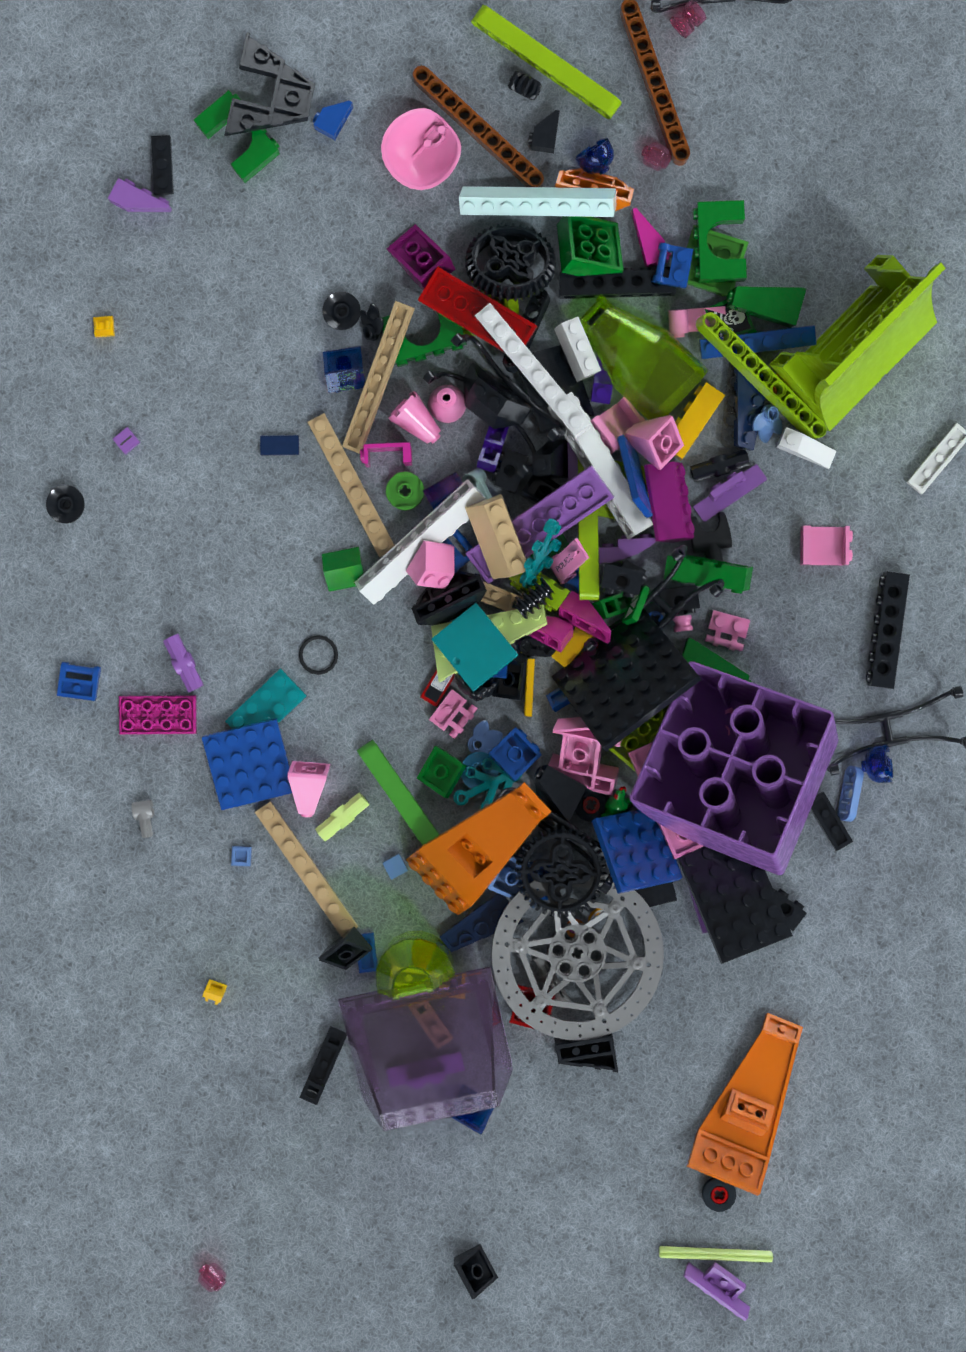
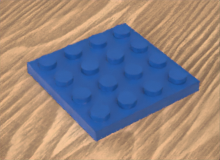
(248, 763)
(635, 851)

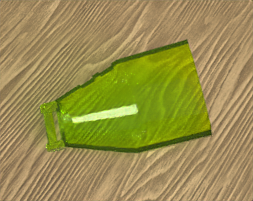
(642, 359)
(413, 965)

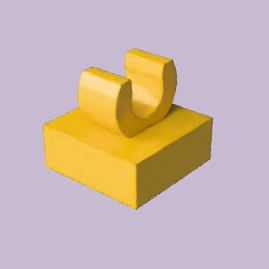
(104, 326)
(214, 991)

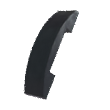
(323, 1065)

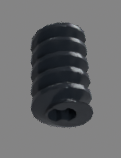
(533, 598)

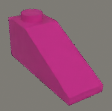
(648, 239)
(584, 616)
(555, 634)

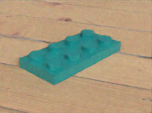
(270, 701)

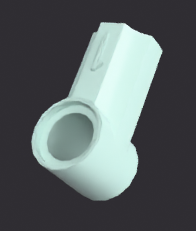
(478, 479)

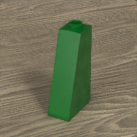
(771, 304)
(700, 654)

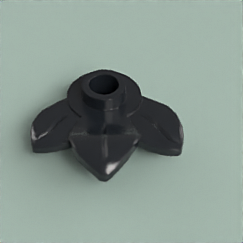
(371, 322)

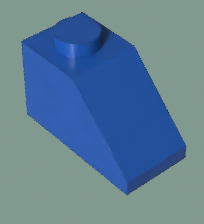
(332, 119)

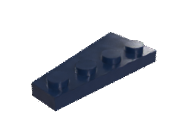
(747, 405)
(476, 925)

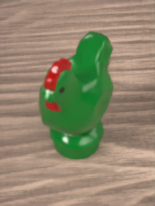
(617, 803)

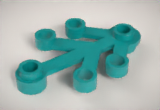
(540, 553)
(490, 784)

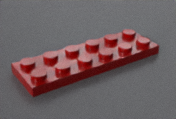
(462, 302)

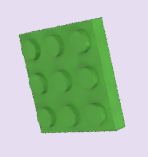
(722, 247)

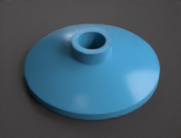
(475, 760)

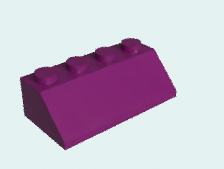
(669, 502)

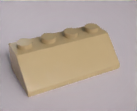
(497, 537)

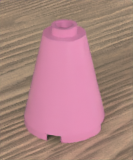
(449, 410)
(416, 419)

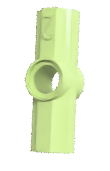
(342, 816)

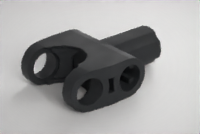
(712, 542)

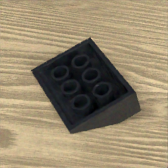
(564, 377)

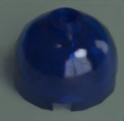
(597, 157)
(878, 764)

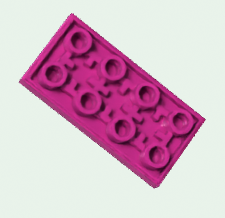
(157, 715)

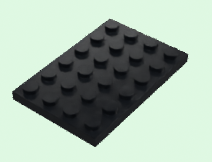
(734, 903)

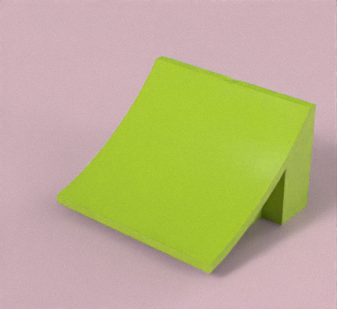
(862, 341)

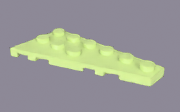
(509, 623)

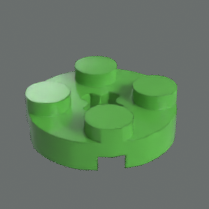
(396, 484)

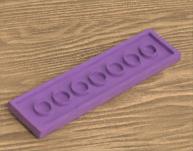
(565, 504)

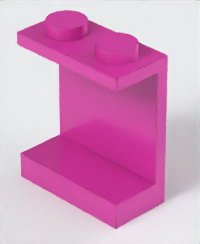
(384, 447)

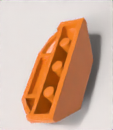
(580, 179)

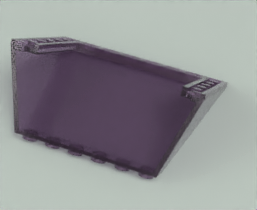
(429, 1050)

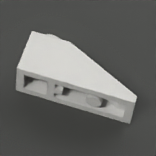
(805, 447)

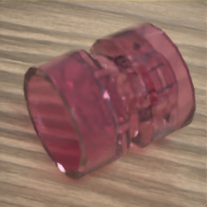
(690, 17)

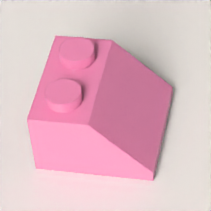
(432, 565)

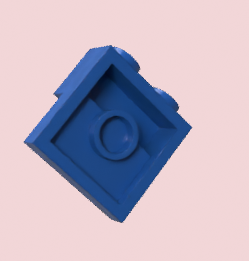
(515, 753)

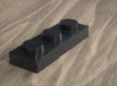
(162, 165)
(830, 822)

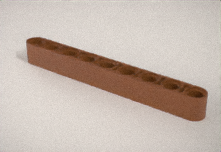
(649, 74)
(475, 120)

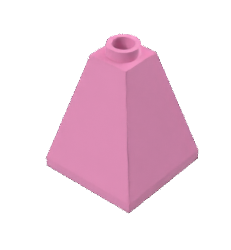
(656, 440)
(307, 783)

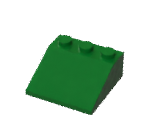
(589, 246)

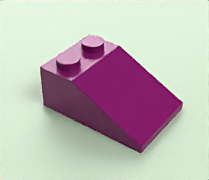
(419, 256)

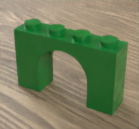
(259, 153)
(710, 267)
(438, 347)

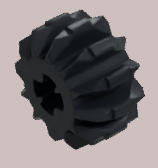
(524, 85)

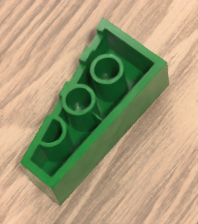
(703, 570)

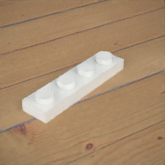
(938, 459)

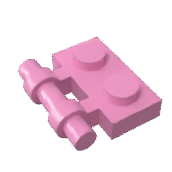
(730, 625)
(448, 710)

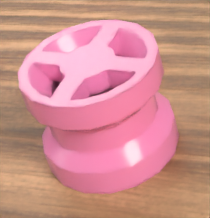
(682, 623)

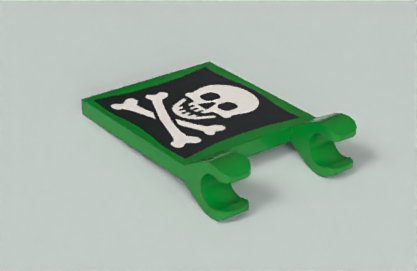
(738, 322)

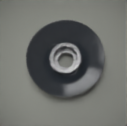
(339, 301)
(56, 500)

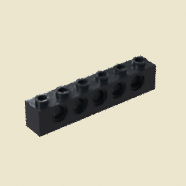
(568, 290)
(895, 622)

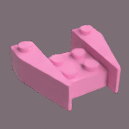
(581, 757)

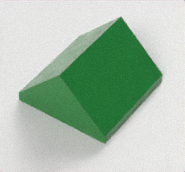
(342, 568)

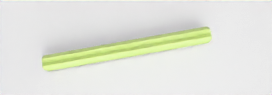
(715, 1254)

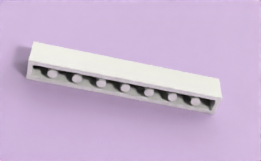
(533, 370)
(592, 451)
(435, 528)

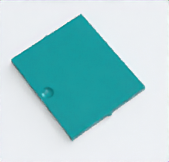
(474, 647)

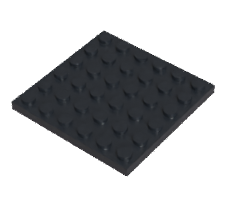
(625, 680)

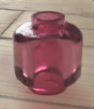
(656, 156)
(212, 1277)

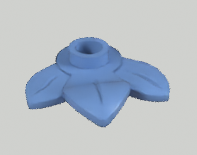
(767, 423)
(487, 738)

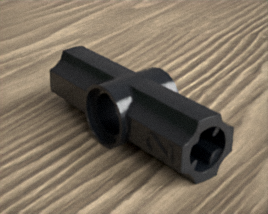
(719, 465)

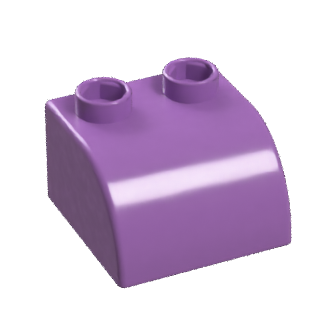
(740, 789)

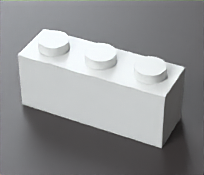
(577, 349)

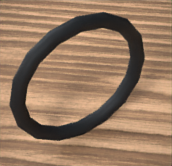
(314, 638)

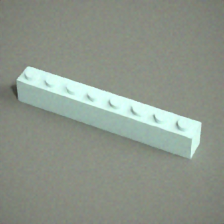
(538, 201)

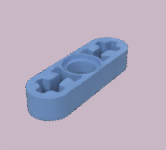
(844, 797)

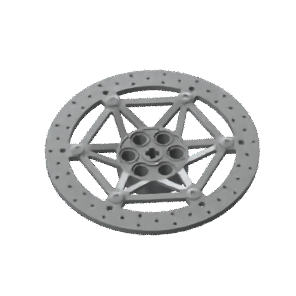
(598, 1005)

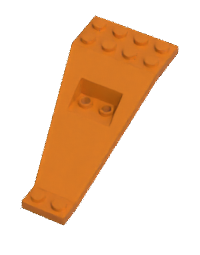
(474, 851)
(735, 1142)

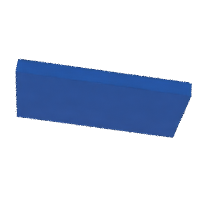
(634, 476)

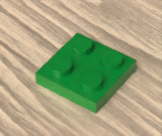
(441, 772)

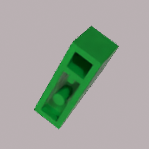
(612, 606)

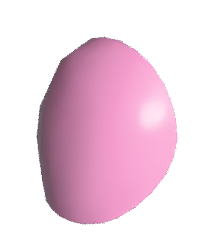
(420, 149)

